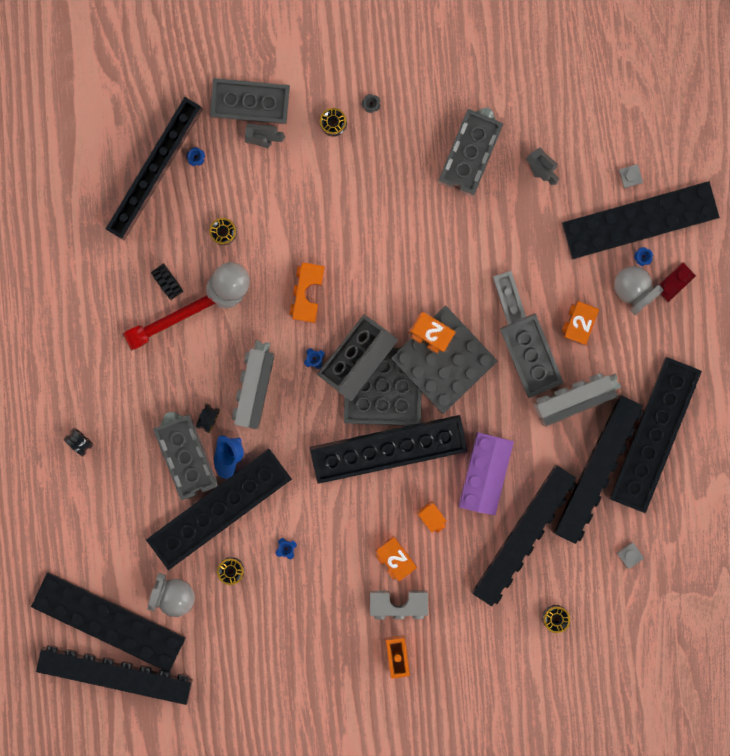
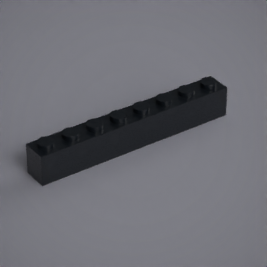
(154, 168)
(597, 469)
(523, 535)
(114, 675)

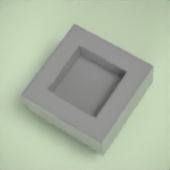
(630, 176)
(630, 555)

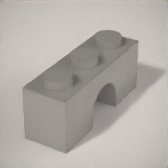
(415, 606)

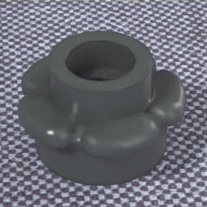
(371, 108)

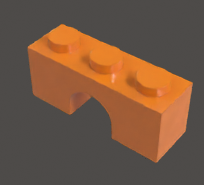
(308, 275)

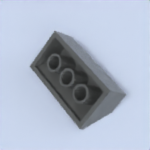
(357, 357)

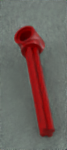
(140, 335)

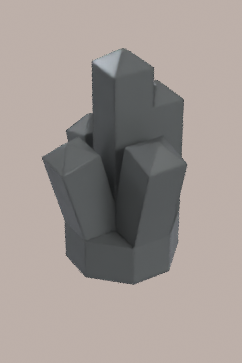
(262, 135)
(543, 166)

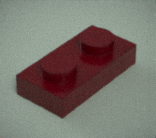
(676, 281)

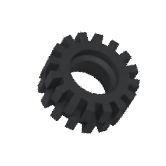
(167, 281)

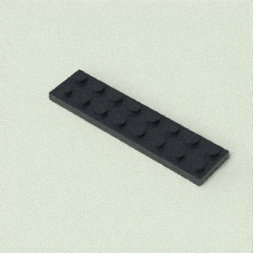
(640, 220)
(655, 435)
(388, 449)
(218, 509)
(108, 622)

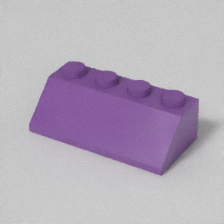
(485, 474)

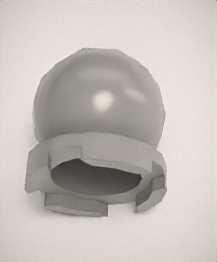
(228, 285)
(635, 287)
(171, 596)

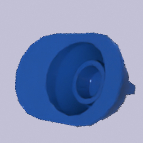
(227, 455)

